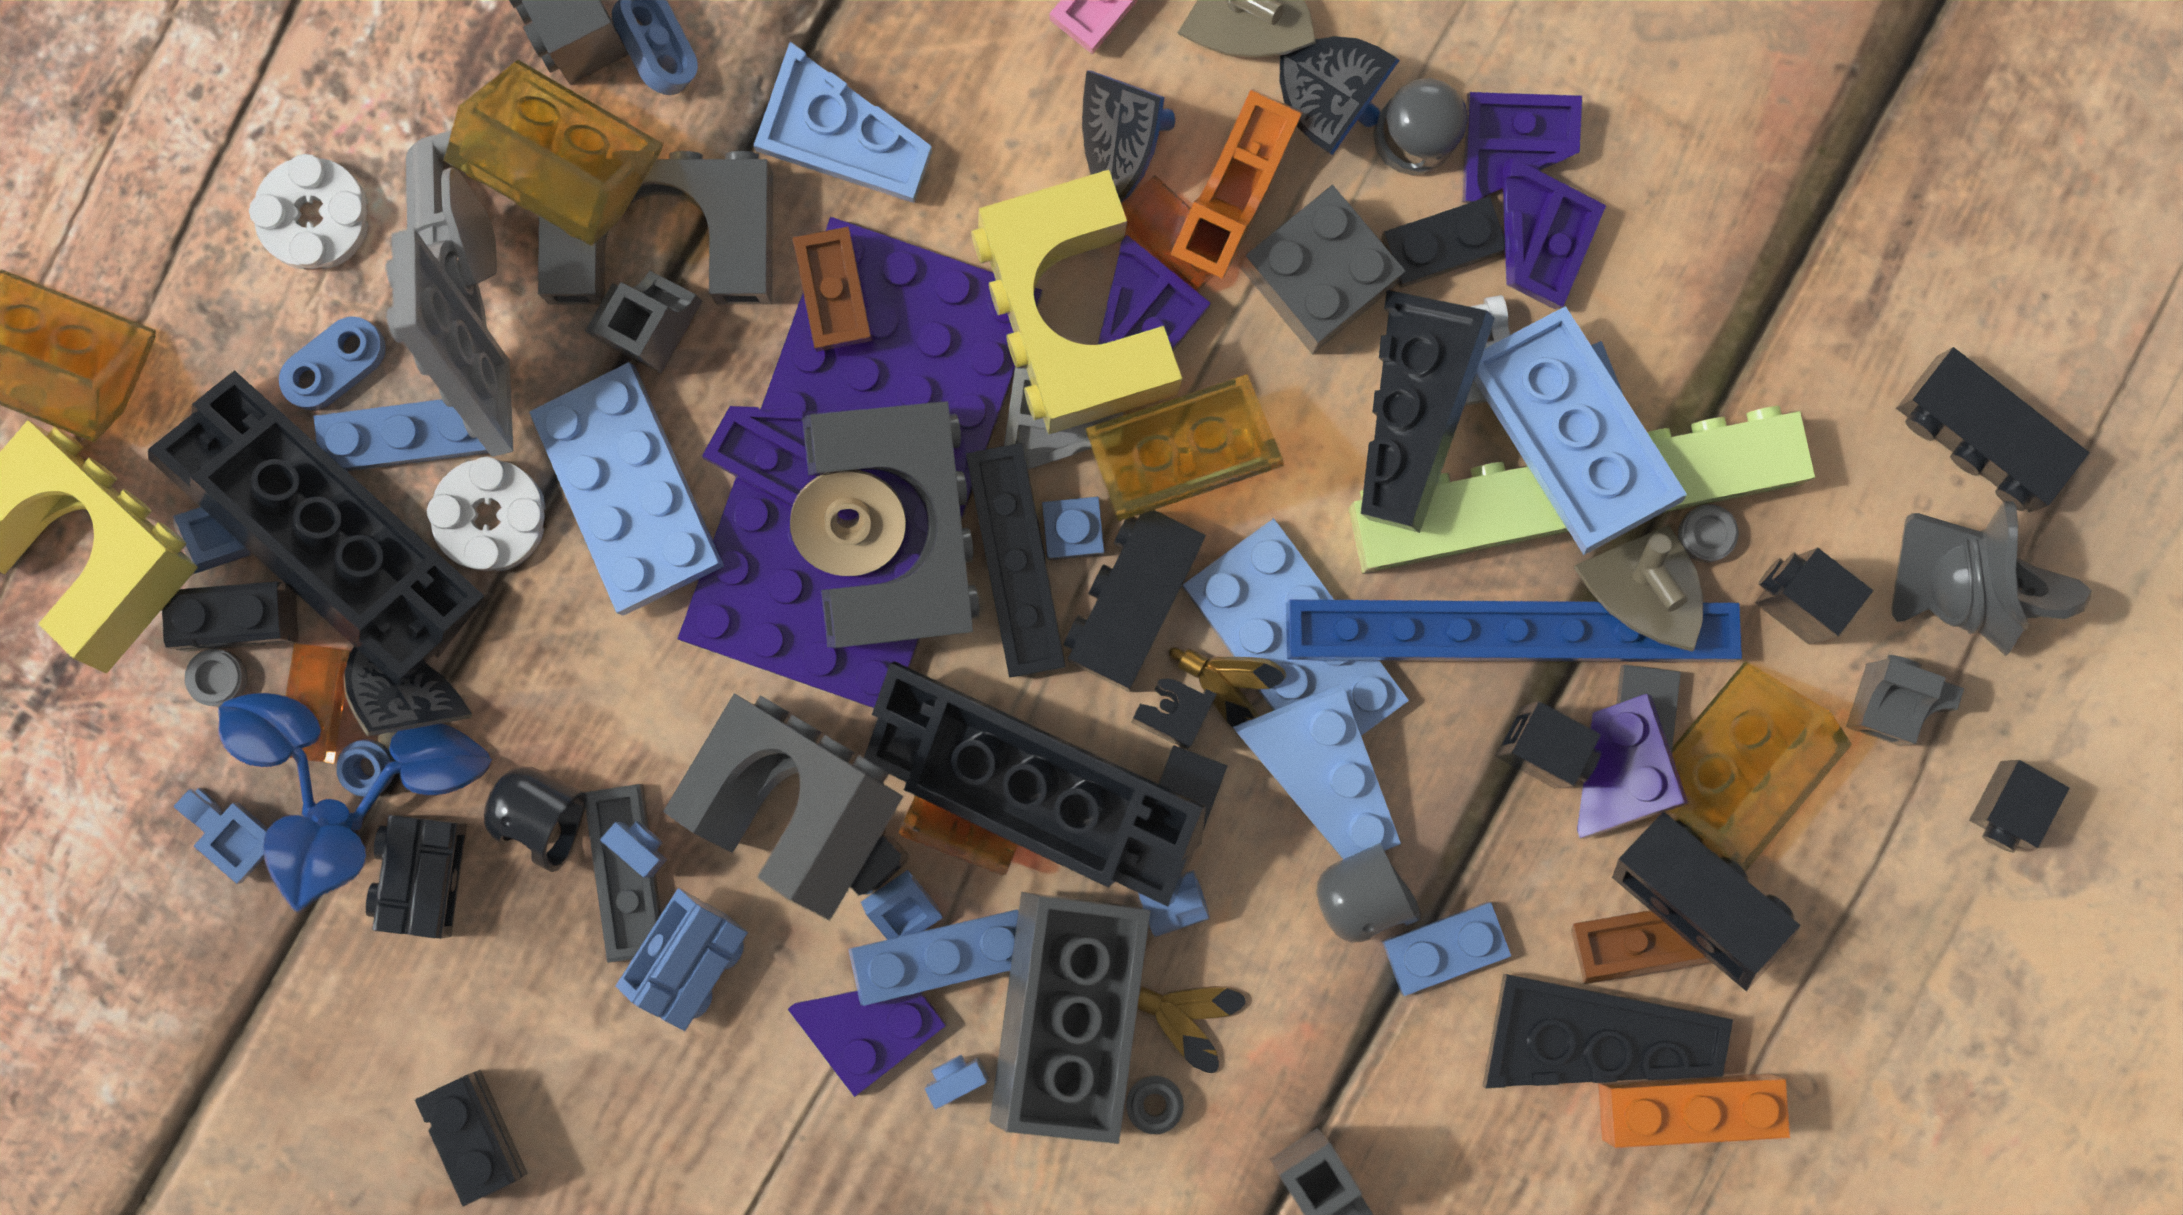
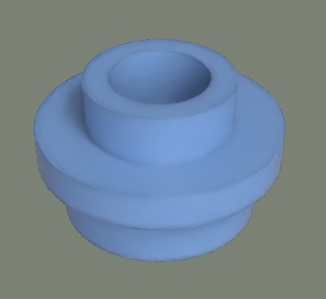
(349, 765)

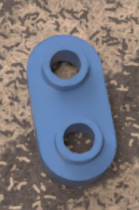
(655, 44)
(333, 368)

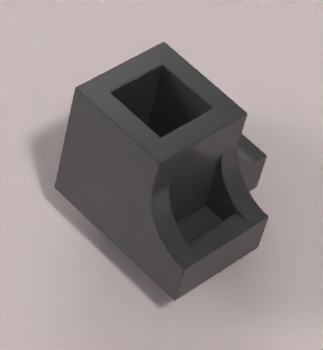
(645, 319)
(1898, 698)

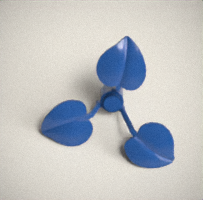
(319, 849)

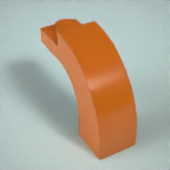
(1237, 184)

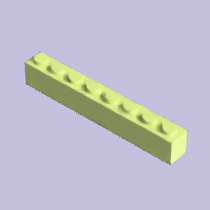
(1511, 507)

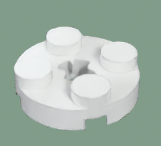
(278, 206)
(454, 512)

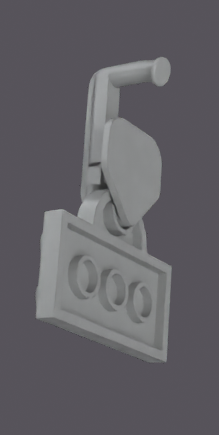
(439, 297)

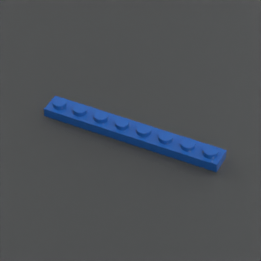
(1492, 632)

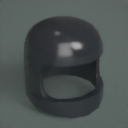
(528, 806)

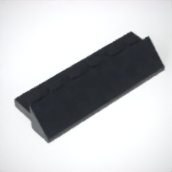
(316, 528)
(1033, 786)

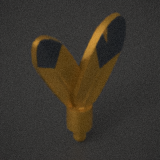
(1225, 678)
(1176, 1015)

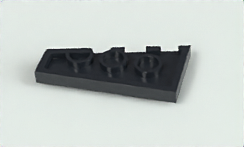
(1424, 385)
(1580, 1036)

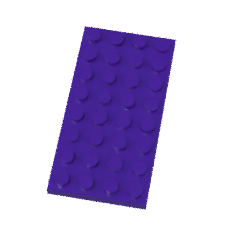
(929, 344)

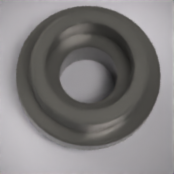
(1154, 1123)

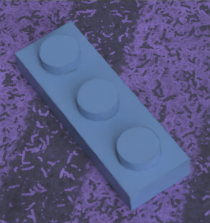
(395, 435)
(934, 958)

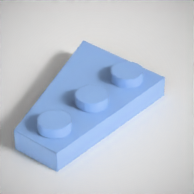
(837, 132)
(1325, 769)

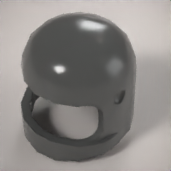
(1425, 121)
(1365, 896)

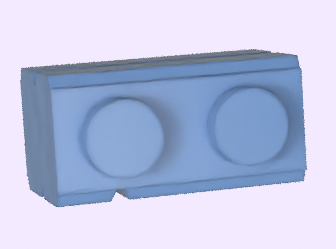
(682, 960)

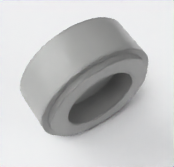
(1708, 533)
(215, 677)

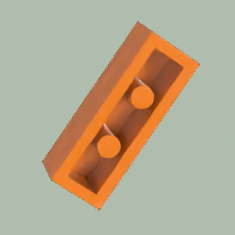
(1693, 1110)

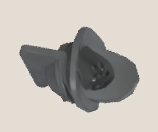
(1976, 579)

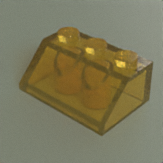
(551, 151)
(66, 358)
(1183, 448)
(1753, 763)

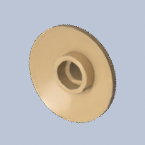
(841, 544)

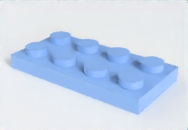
(1576, 431)
(626, 489)
(1246, 606)

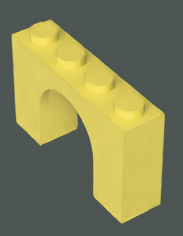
(1067, 378)
(131, 563)

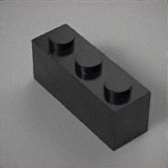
(1991, 431)
(1133, 597)
(1706, 900)

